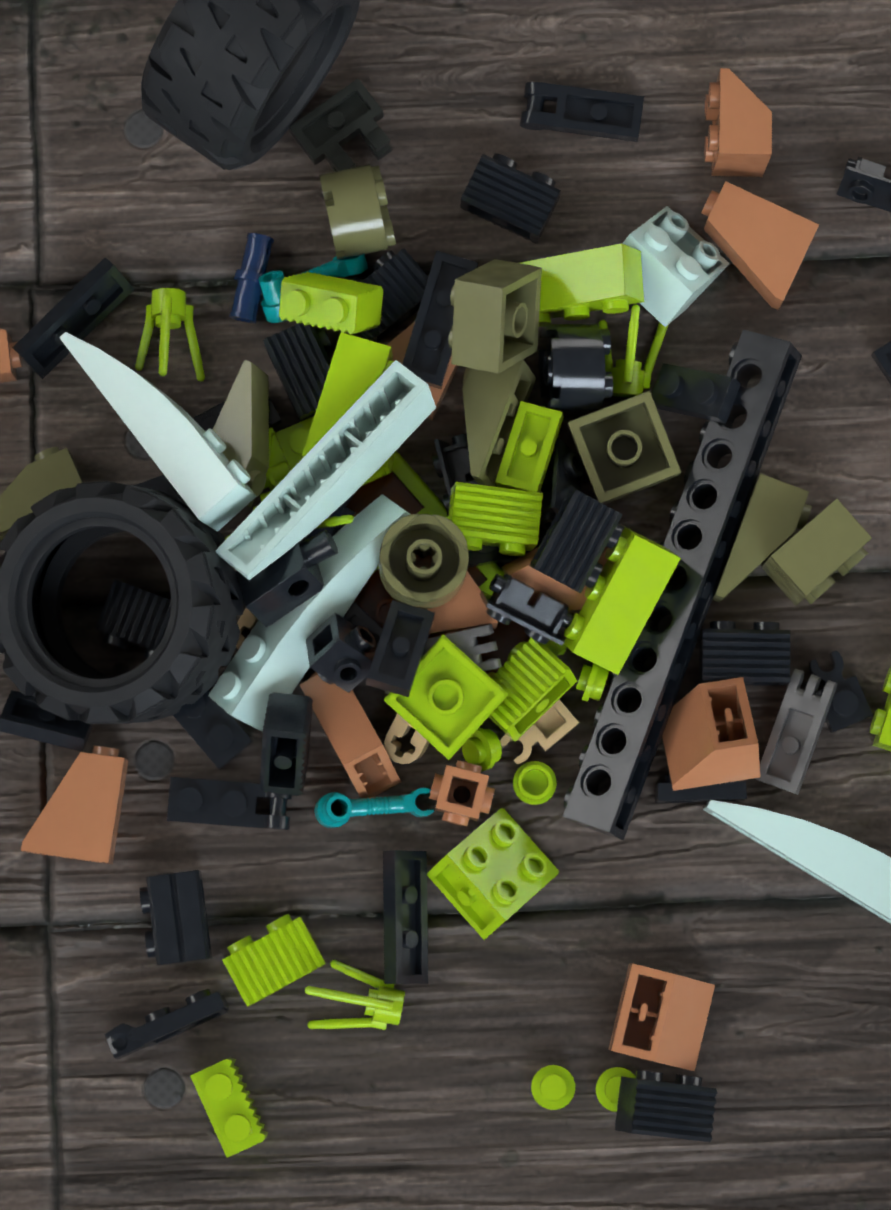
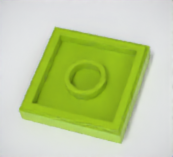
(448, 697)

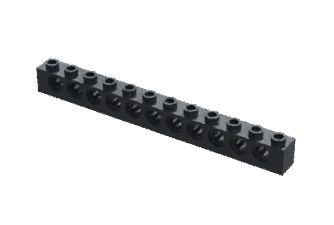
(612, 812)

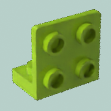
(492, 873)

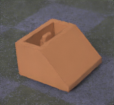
(740, 128)
(711, 736)
(661, 1017)

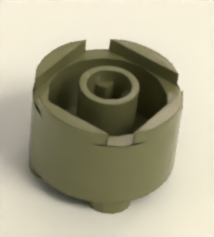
(355, 211)
(423, 536)

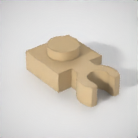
(546, 731)

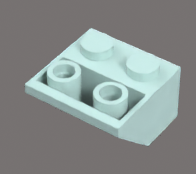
(674, 264)

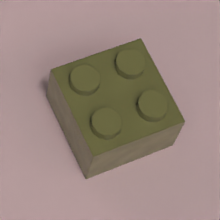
(495, 315)
(624, 448)
(816, 552)

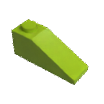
(351, 373)

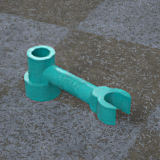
(271, 281)
(367, 806)

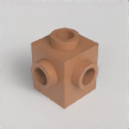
(467, 776)

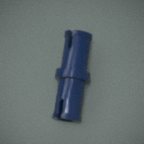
(248, 287)

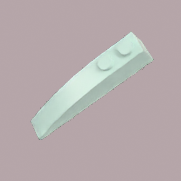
(172, 438)
(331, 470)
(277, 655)
(823, 853)

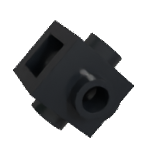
(341, 652)

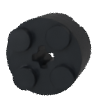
(574, 367)

